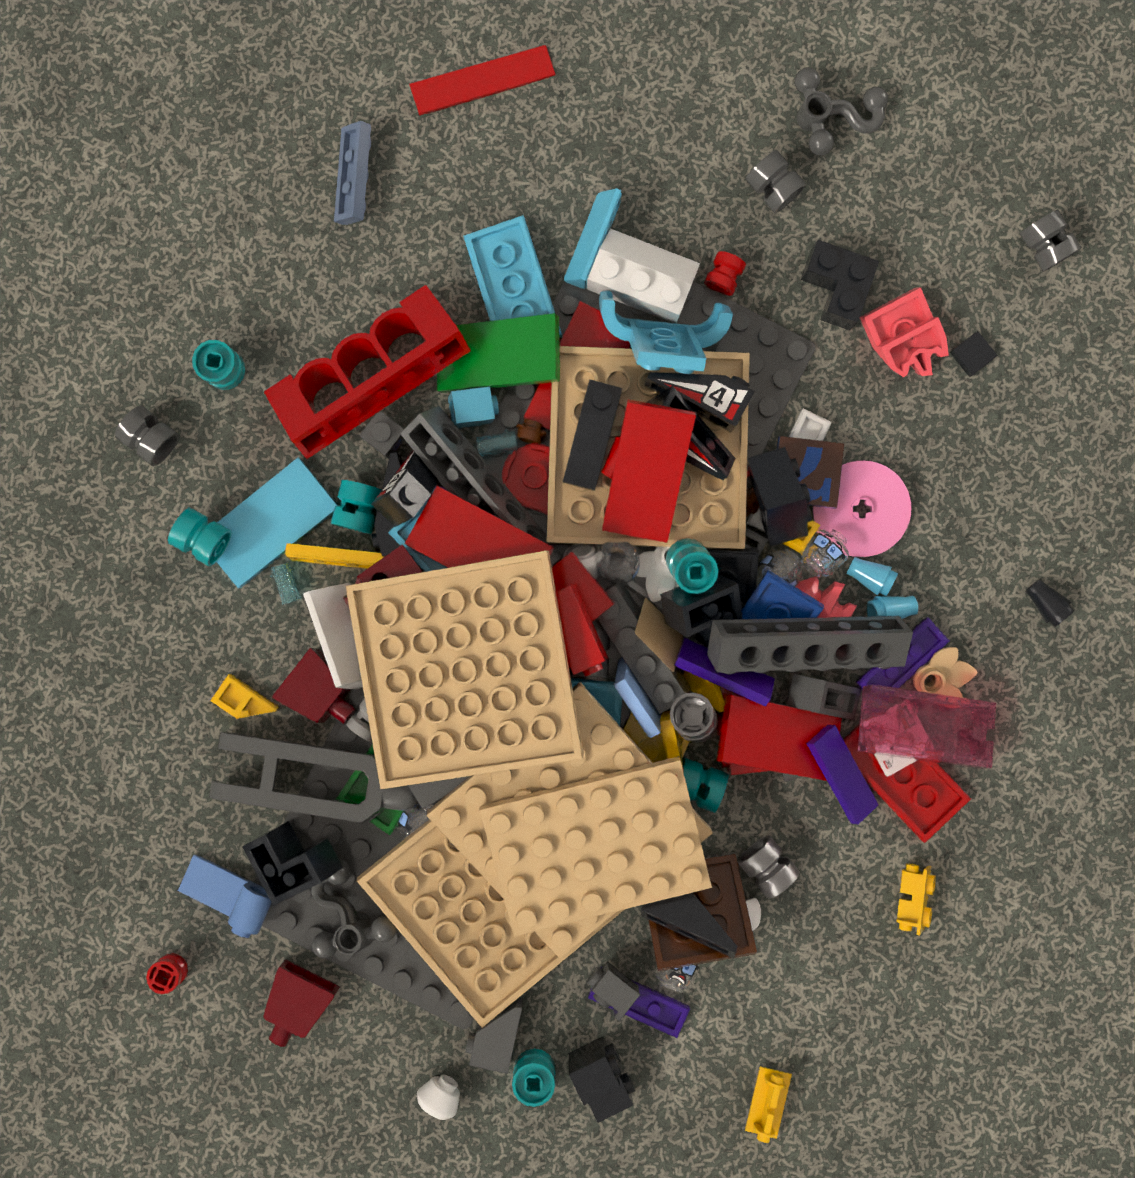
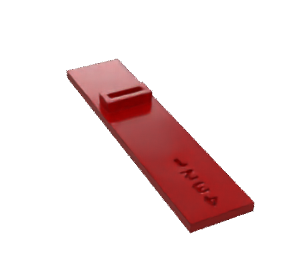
(482, 80)

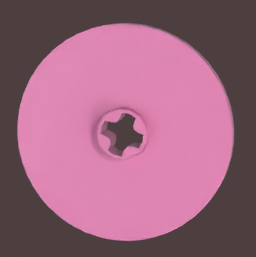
(888, 508)

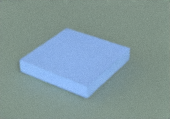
(637, 699)

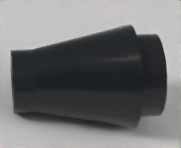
(1050, 603)

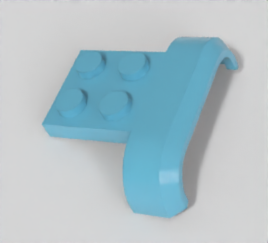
(665, 343)

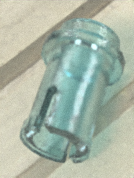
(497, 443)
(285, 583)

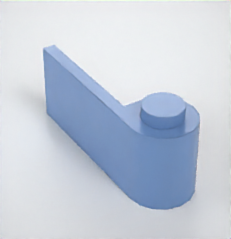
(227, 893)

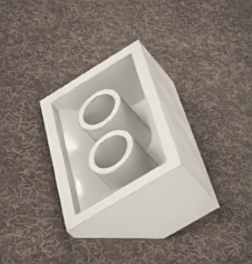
(642, 275)
(335, 633)

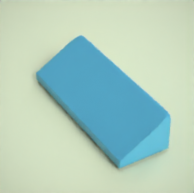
(592, 237)

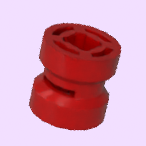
(725, 273)
(173, 968)

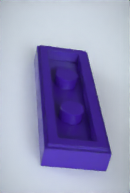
(925, 642)
(749, 684)
(842, 774)
(656, 1010)

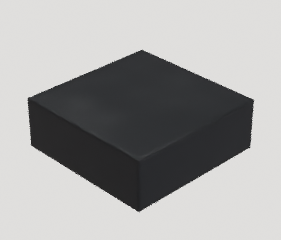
(973, 353)

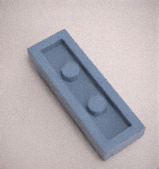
(352, 173)

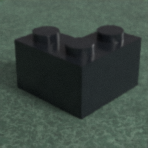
(847, 278)
(780, 496)
(695, 612)
(284, 864)
(600, 1079)

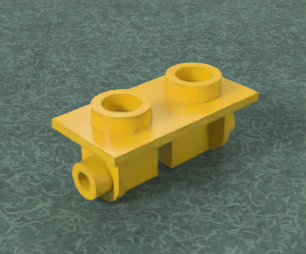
(915, 911)
(768, 1103)

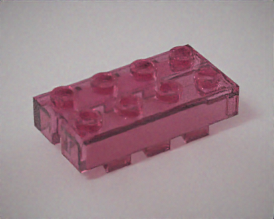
(926, 726)

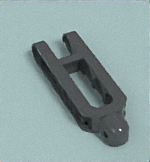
(266, 796)

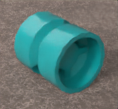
(218, 364)
(353, 495)
(195, 534)
(691, 566)
(714, 781)
(534, 1077)

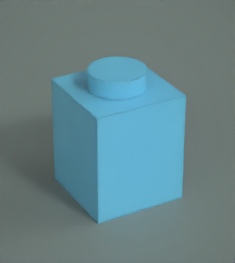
(472, 407)

